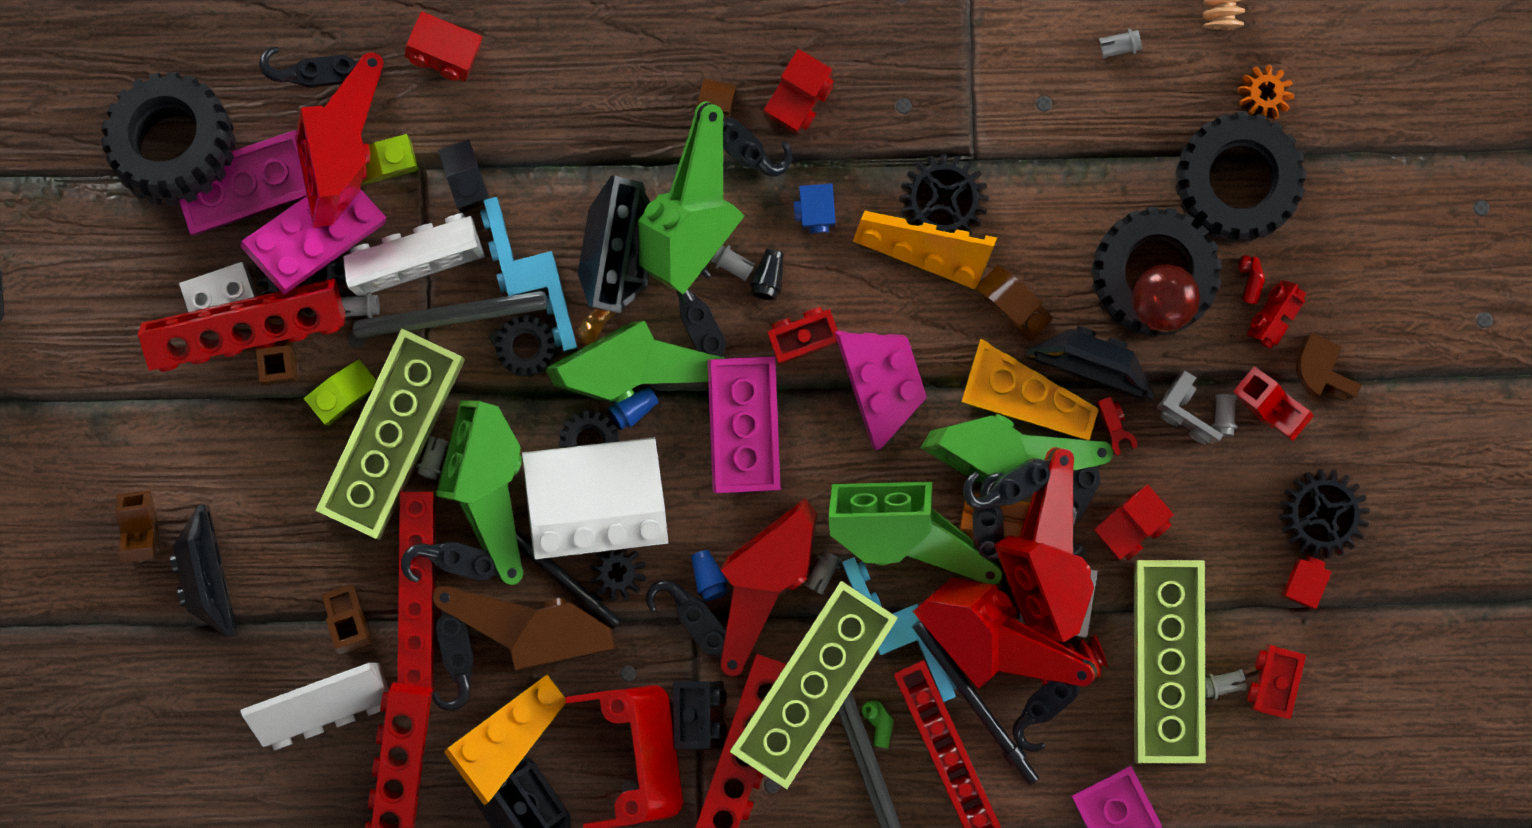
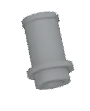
(1120, 44)
(733, 262)
(361, 305)
(1225, 414)
(432, 458)
(823, 571)
(1224, 684)

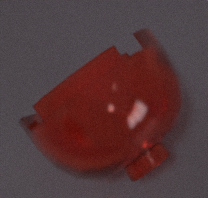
(1166, 298)

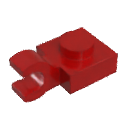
(1111, 416)

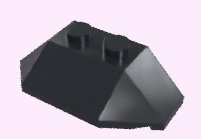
(611, 246)
(1094, 361)
(202, 573)
(525, 801)

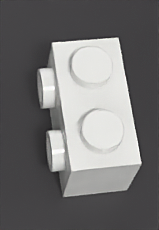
(218, 287)

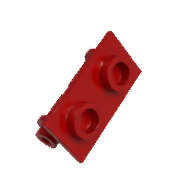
(1282, 300)

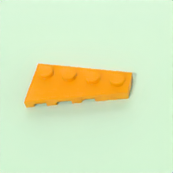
(936, 251)
(1015, 391)
(500, 742)

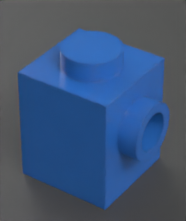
(816, 208)

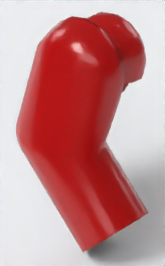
(1256, 278)

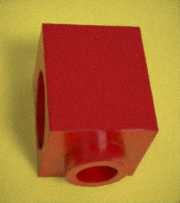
(1307, 582)

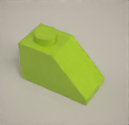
(390, 159)
(341, 392)

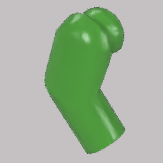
(881, 720)

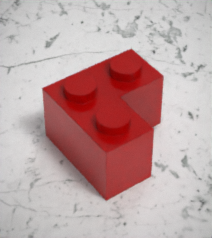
(800, 89)
(1132, 522)

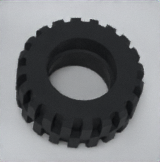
(150, 103)
(1268, 142)
(1144, 227)

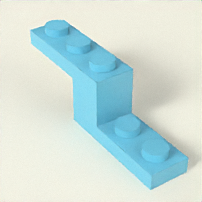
(528, 275)
(902, 630)

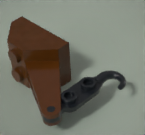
(533, 635)

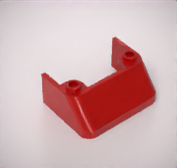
(654, 751)

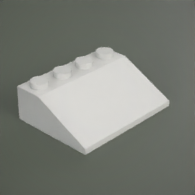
(412, 256)
(594, 498)
(317, 705)

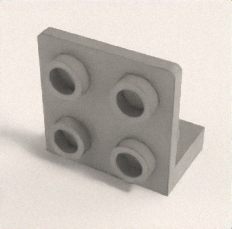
(1178, 395)

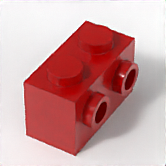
(442, 47)
(803, 336)

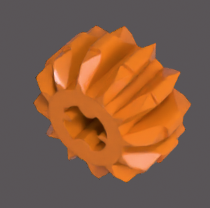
(1277, 94)

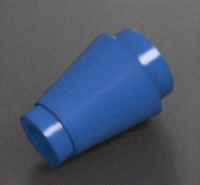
(632, 409)
(708, 576)

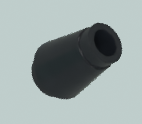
(768, 276)

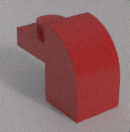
(1272, 405)

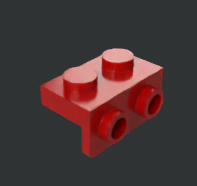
(1276, 681)

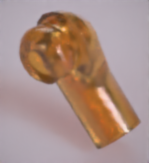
(592, 326)

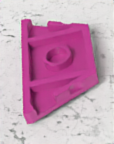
(882, 381)

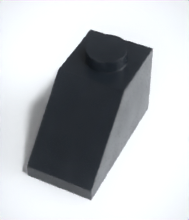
(464, 175)

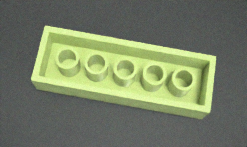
(390, 434)
(1169, 661)
(813, 684)

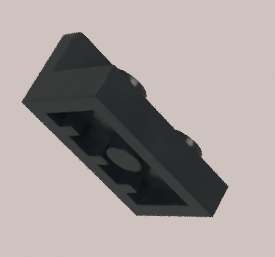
(699, 714)

